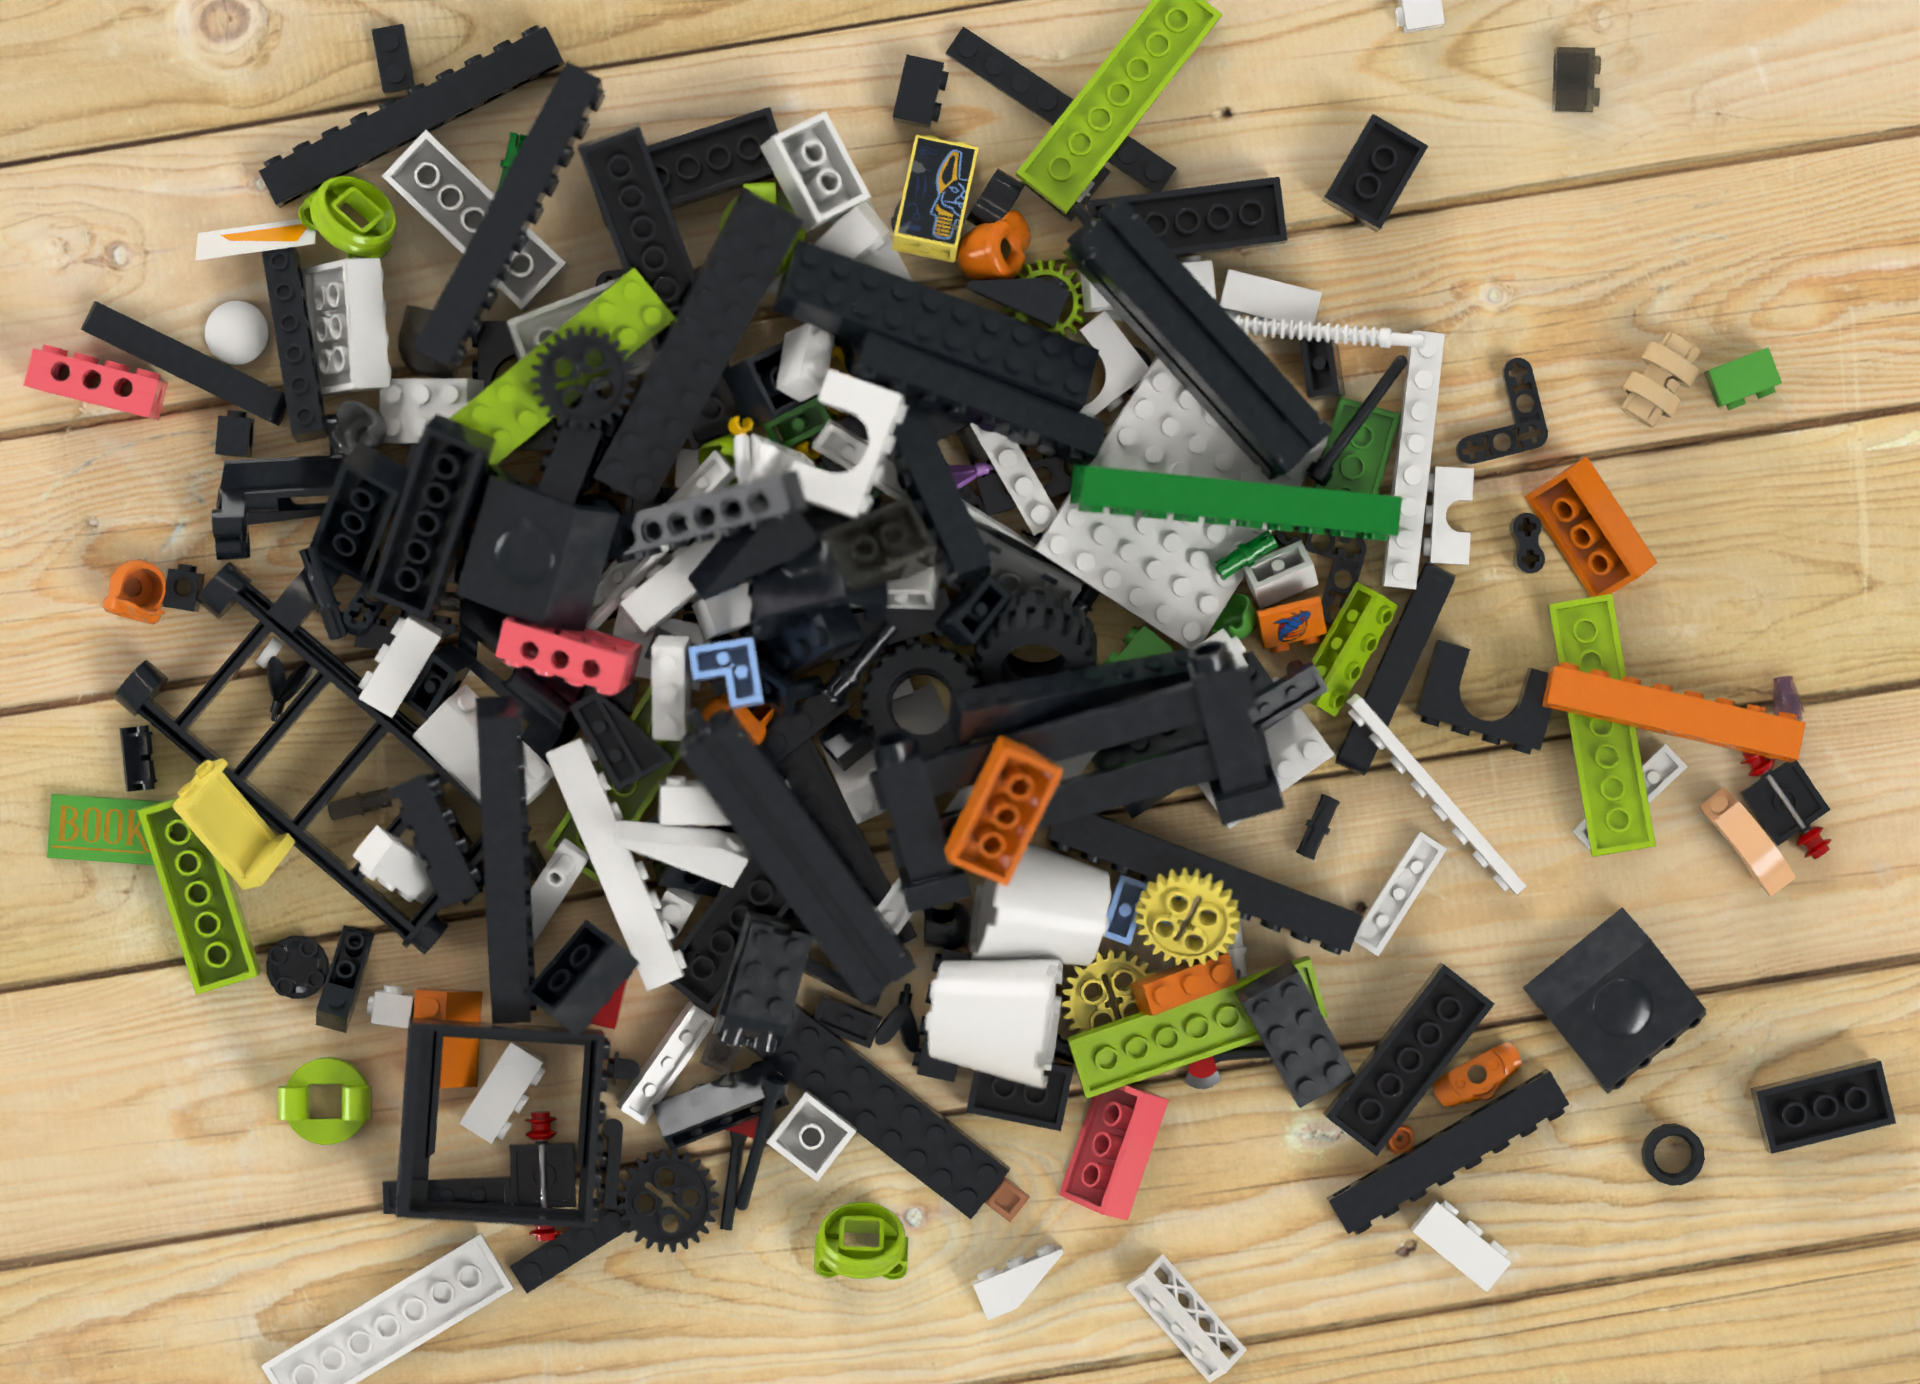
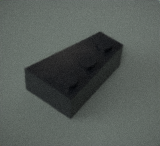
(618, 741)

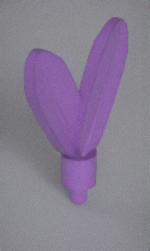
(965, 473)

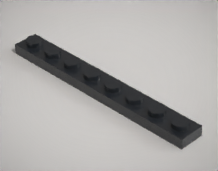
(1050, 104)

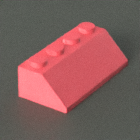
(1114, 1150)

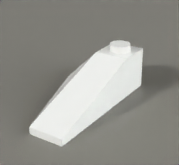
(698, 850)

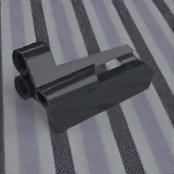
(261, 493)
(542, 698)

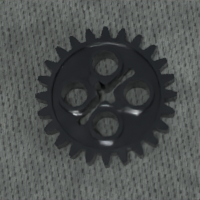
(591, 406)
(685, 1177)

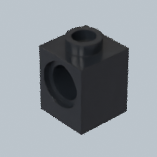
(234, 434)
(173, 599)

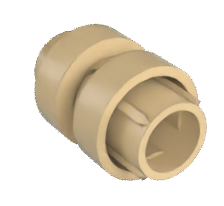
(1655, 389)

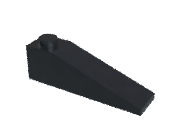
(752, 553)

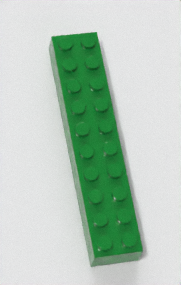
(1241, 501)

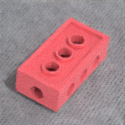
(46, 375)
(576, 655)

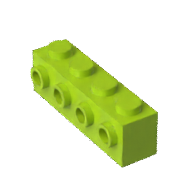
(1350, 644)

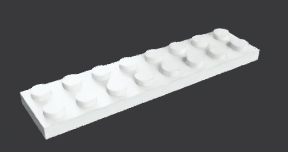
(396, 1319)

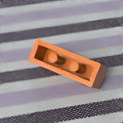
(1182, 984)

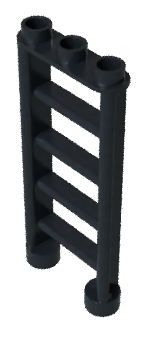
(147, 681)

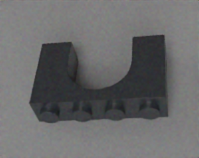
(494, 350)
(1442, 702)

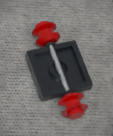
(1786, 803)
(543, 1172)

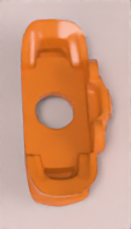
(1456, 1087)

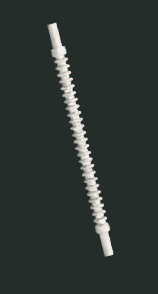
(1384, 337)

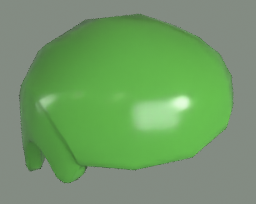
(1237, 618)

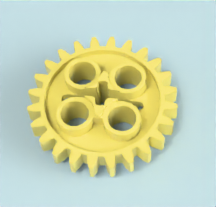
(1215, 929)
(1085, 1009)

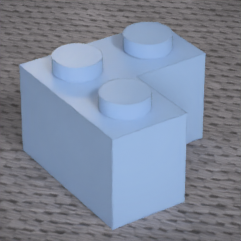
(734, 661)
(1123, 908)

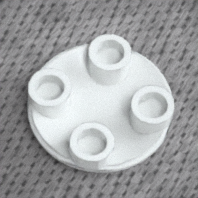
(236, 332)

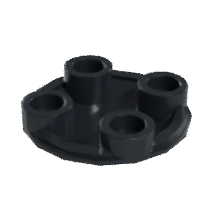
(297, 967)

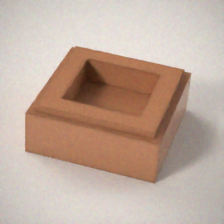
(1007, 1199)

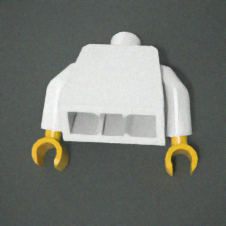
(761, 457)

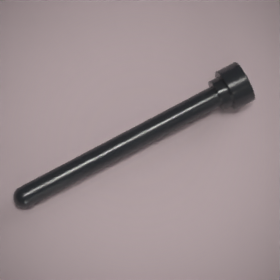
(1321, 469)
(773, 1086)

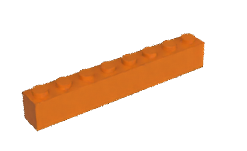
(1674, 713)

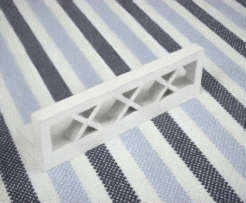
(1183, 1323)

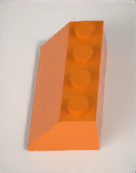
(1591, 529)
(1002, 811)

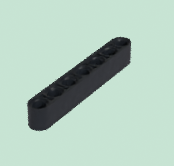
(185, 363)
(1397, 663)

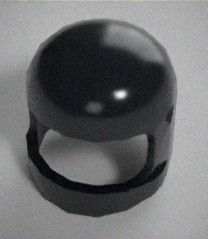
(947, 935)

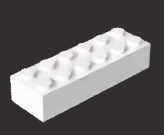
(455, 206)

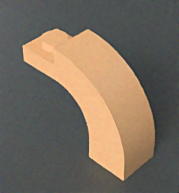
(1749, 841)

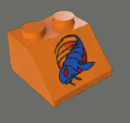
(1291, 623)

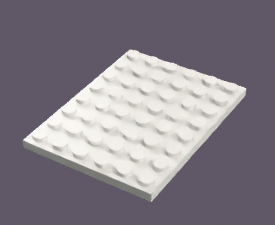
(1162, 565)

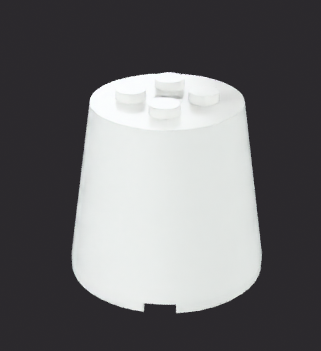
(1045, 912)
(997, 1016)

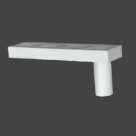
(555, 883)

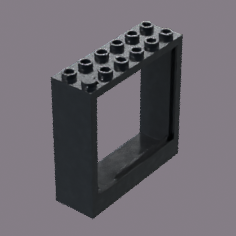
(421, 1115)

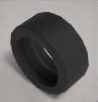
(1690, 1171)

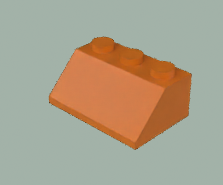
(459, 1055)

